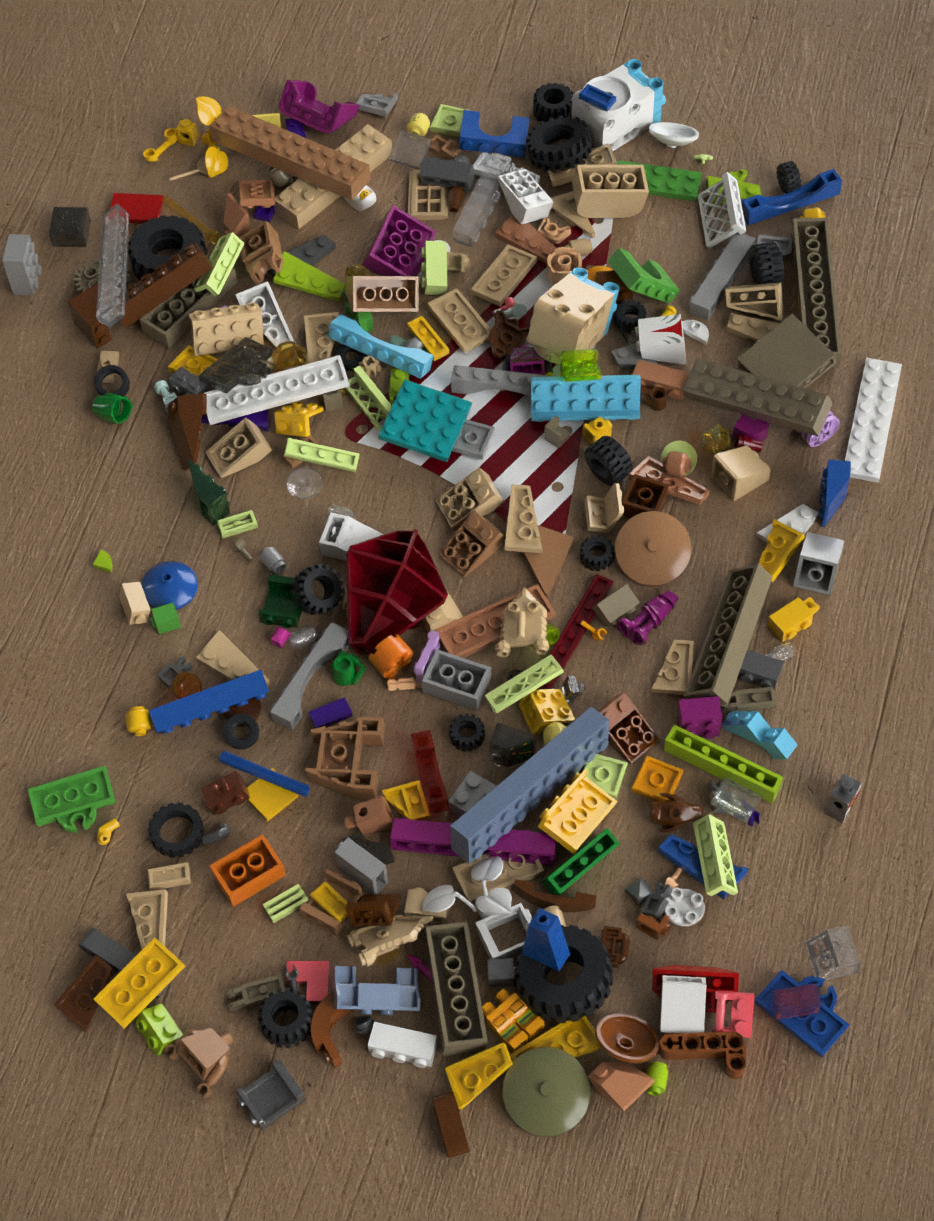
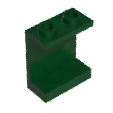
(279, 604)

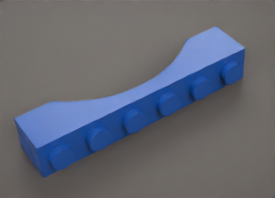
(820, 188)

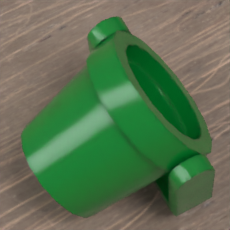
(344, 671)

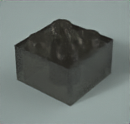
(70, 227)

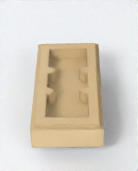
(108, 358)
(169, 876)

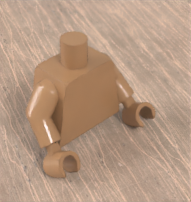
(205, 1054)

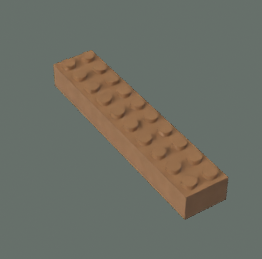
(290, 153)

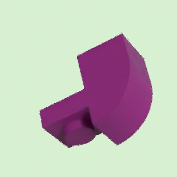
(753, 428)

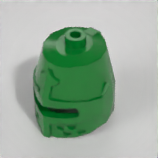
(108, 406)

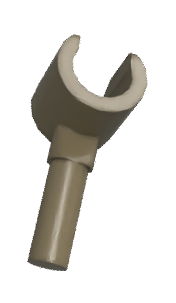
(239, 546)

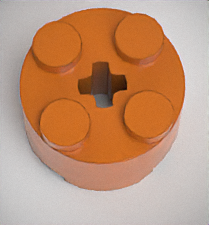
(391, 656)

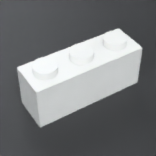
(402, 1045)

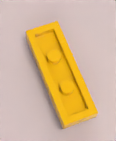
(432, 342)

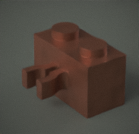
(225, 793)

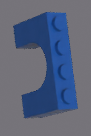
(474, 139)

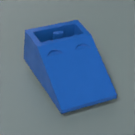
(834, 488)

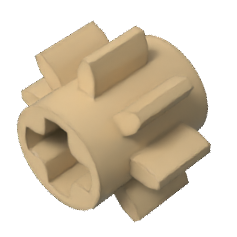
(370, 366)

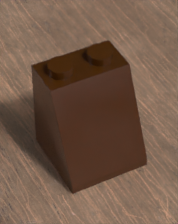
(83, 310)

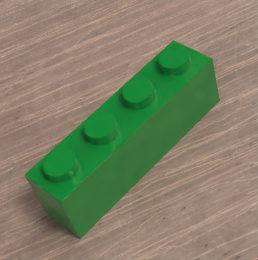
(580, 862)

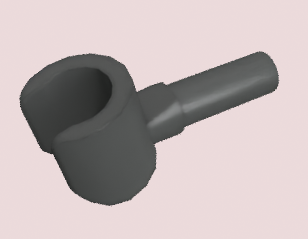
(292, 977)

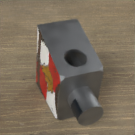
(844, 793)

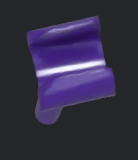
(754, 817)

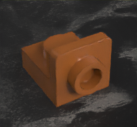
(651, 927)

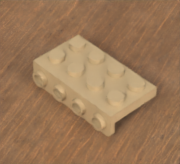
(225, 327)

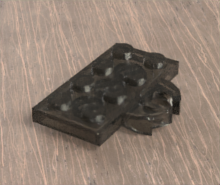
(238, 366)

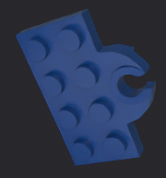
(815, 1030)

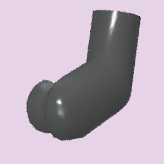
(222, 832)

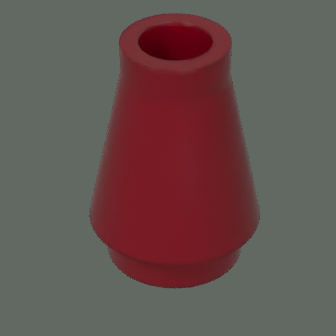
(744, 440)

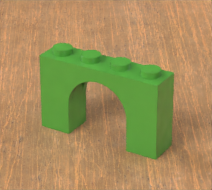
(647, 280)

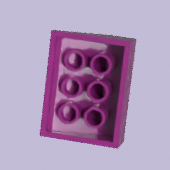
(398, 245)

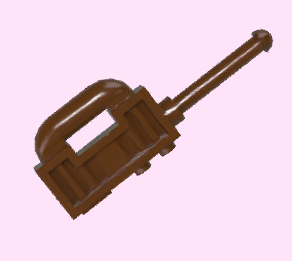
(609, 937)

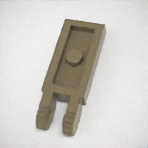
(751, 700)
(254, 992)

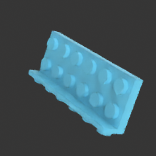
(608, 397)

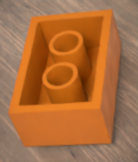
(247, 870)

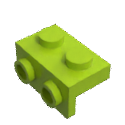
(157, 1028)

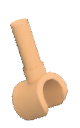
(671, 880)

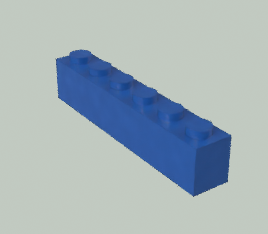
(208, 701)

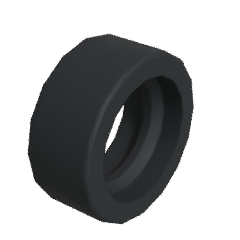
(112, 369)

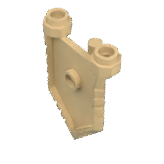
(523, 625)
(384, 939)

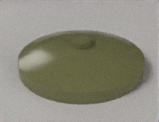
(546, 1092)

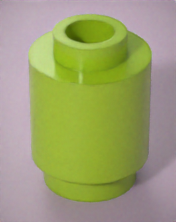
(659, 1073)

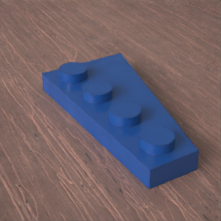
(687, 858)

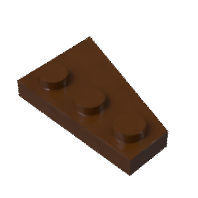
(78, 999)

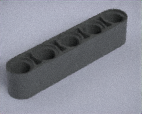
(108, 950)

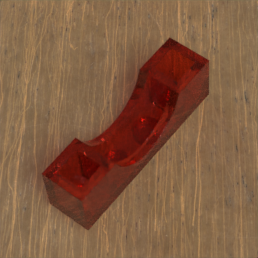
(429, 772)

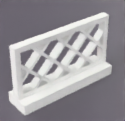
(732, 205)

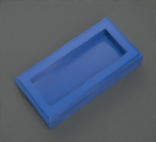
(597, 97)

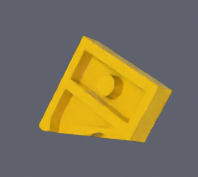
(408, 800)

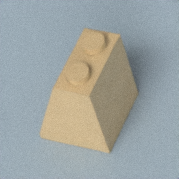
(739, 471)

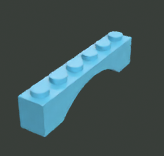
(406, 359)

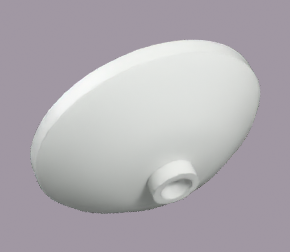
(673, 133)

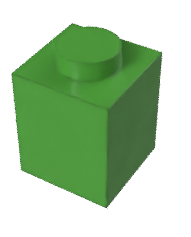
(165, 618)

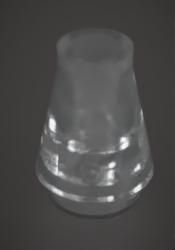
(782, 652)

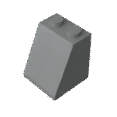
(818, 563)

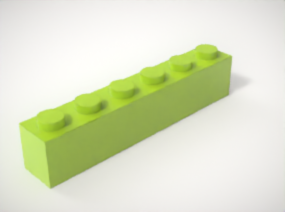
(722, 763)

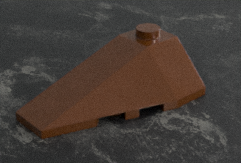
(185, 422)

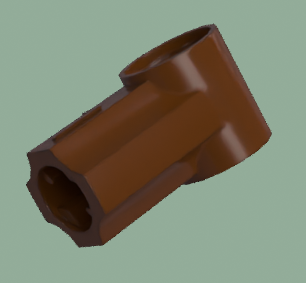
(654, 397)

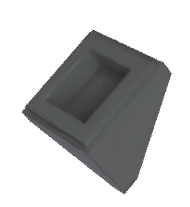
(639, 891)

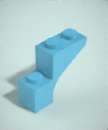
(754, 728)

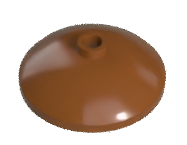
(627, 1038)

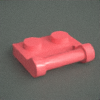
(741, 1012)

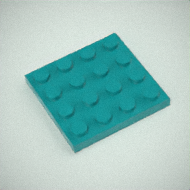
(425, 420)

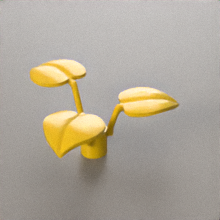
(215, 160)

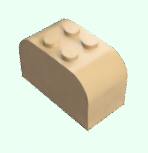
(609, 190)

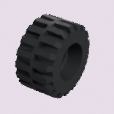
(552, 101)
(766, 263)
(608, 460)
(304, 594)
(280, 1002)

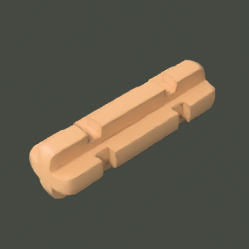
(403, 684)

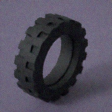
(172, 811)

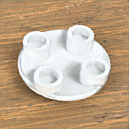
(684, 907)

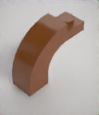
(321, 1026)

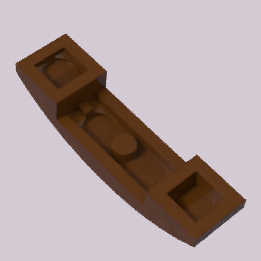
(580, 903)

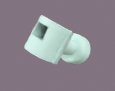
(516, 311)
(162, 388)

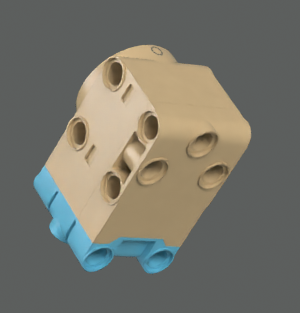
(572, 315)

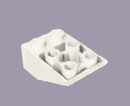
(525, 196)
(341, 533)

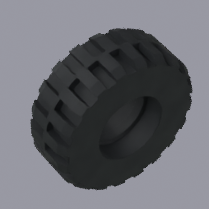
(159, 235)
(573, 999)

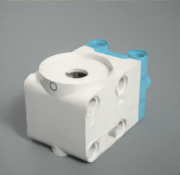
(636, 105)

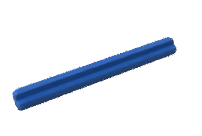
(264, 773)

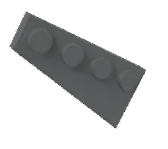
(312, 251)

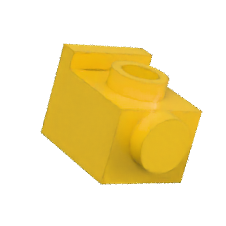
(185, 128)
(597, 429)

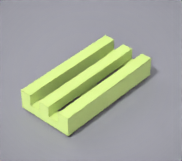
(238, 526)
(280, 898)

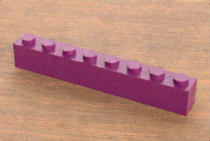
(436, 839)

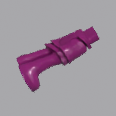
(654, 611)

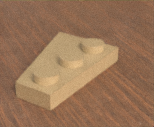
(676, 669)

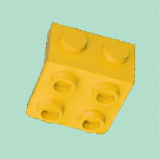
(295, 418)

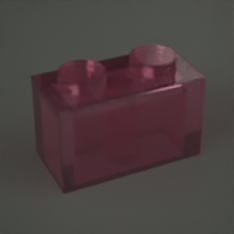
(796, 1001)

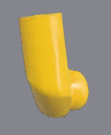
(105, 830)

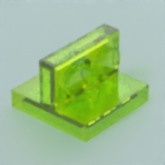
(579, 365)

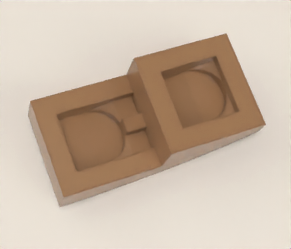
(447, 149)

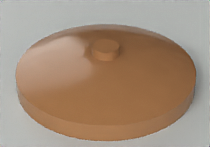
(653, 548)

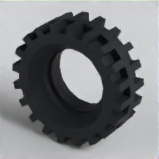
(561, 155)

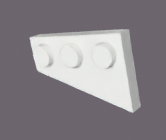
(798, 519)

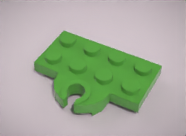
(72, 799)

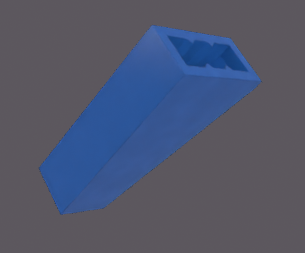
(546, 940)

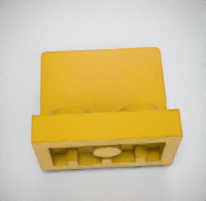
(545, 707)

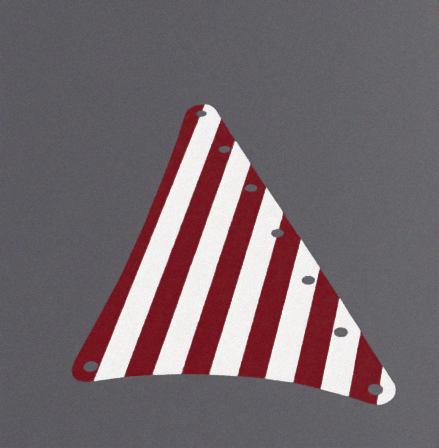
(518, 446)

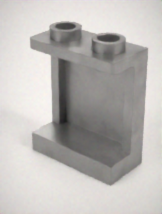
(270, 1096)

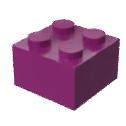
(700, 716)

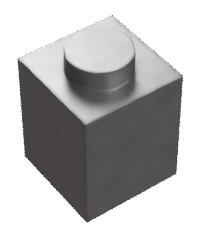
(501, 972)

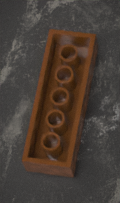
(164, 282)

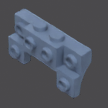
(371, 997)

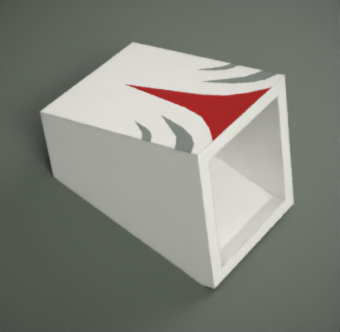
(661, 339)

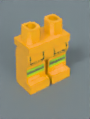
(512, 1020)

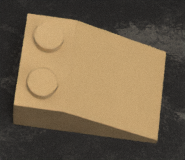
(238, 449)

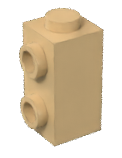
(134, 603)

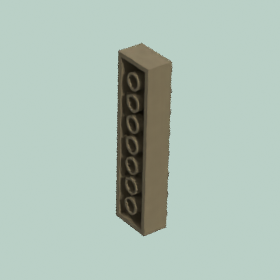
(758, 397)
(729, 634)

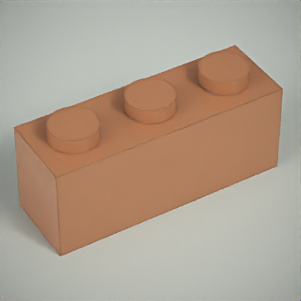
(661, 376)

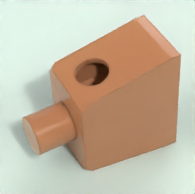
(371, 816)

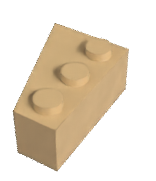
(757, 299)

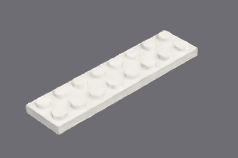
(277, 390)
(872, 419)

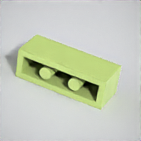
(434, 267)

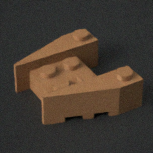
(341, 755)

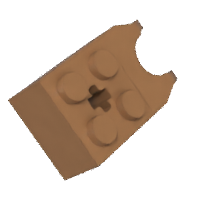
(261, 251)

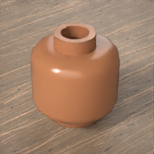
(677, 463)

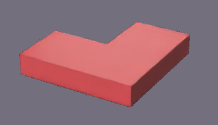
(313, 974)

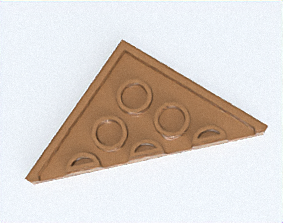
(549, 563)

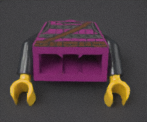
(527, 361)

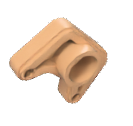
(552, 232)

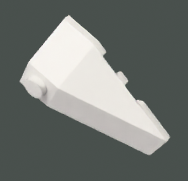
(273, 321)

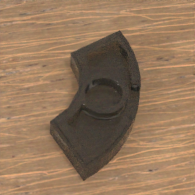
(378, 850)

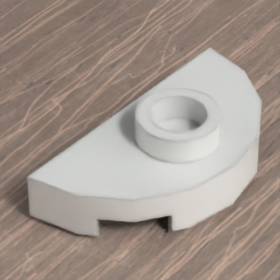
(696, 330)

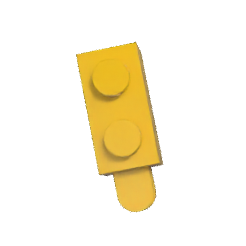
(792, 618)

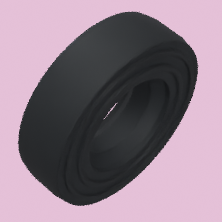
(349, 365)
(230, 725)

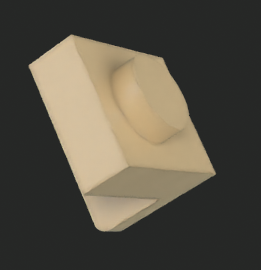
(457, 261)

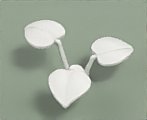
(495, 903)

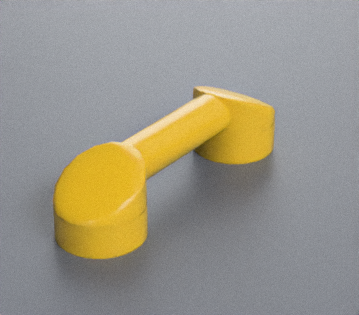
(171, 138)

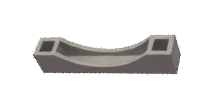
(471, 380)
(288, 709)

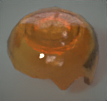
(186, 684)

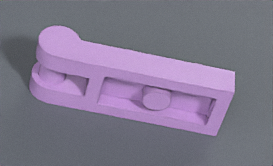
(426, 655)

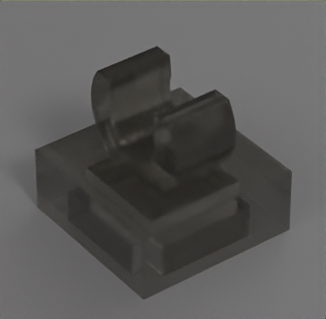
(572, 688)

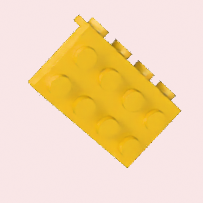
(576, 812)

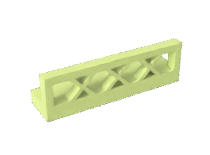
(222, 262)
(374, 394)
(523, 684)
(713, 856)

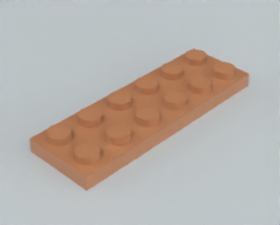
(482, 627)

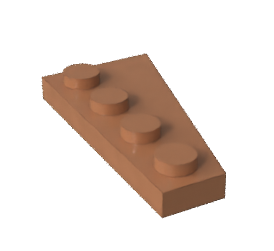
(525, 238)
(678, 485)

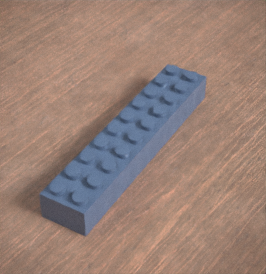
(529, 785)

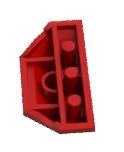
(716, 980)

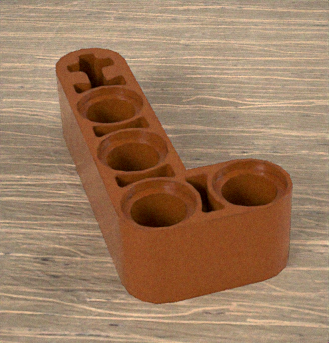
(702, 1051)

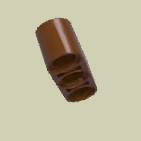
(450, 1124)

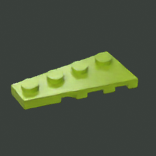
(306, 278)

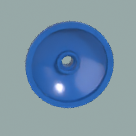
(178, 589)

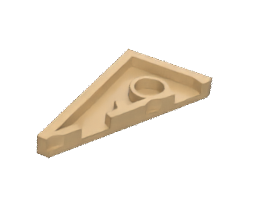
(565, 207)

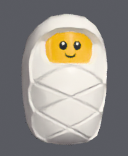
(363, 200)

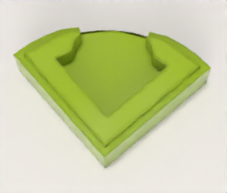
(740, 175)
(103, 562)

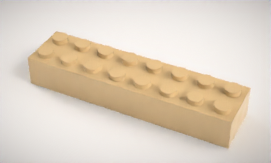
(305, 200)

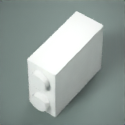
(682, 1004)

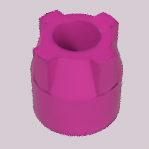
(279, 637)

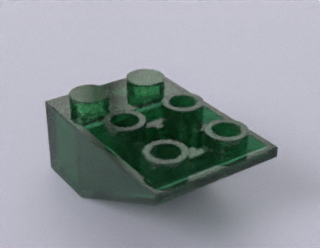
(210, 496)

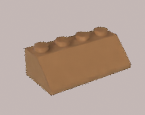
(383, 293)

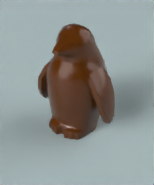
(675, 812)

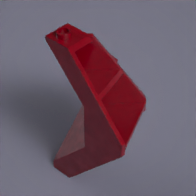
(389, 587)

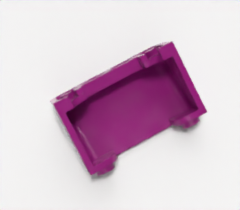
(300, 104)

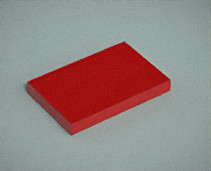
(139, 206)

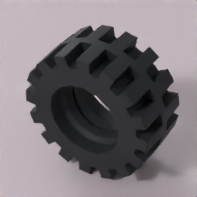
(788, 177)
(629, 307)
(597, 543)
(467, 722)

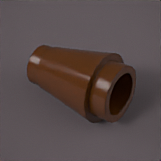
(455, 198)

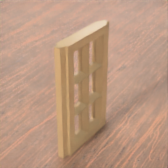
(413, 200)

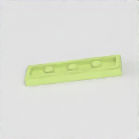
(321, 455)

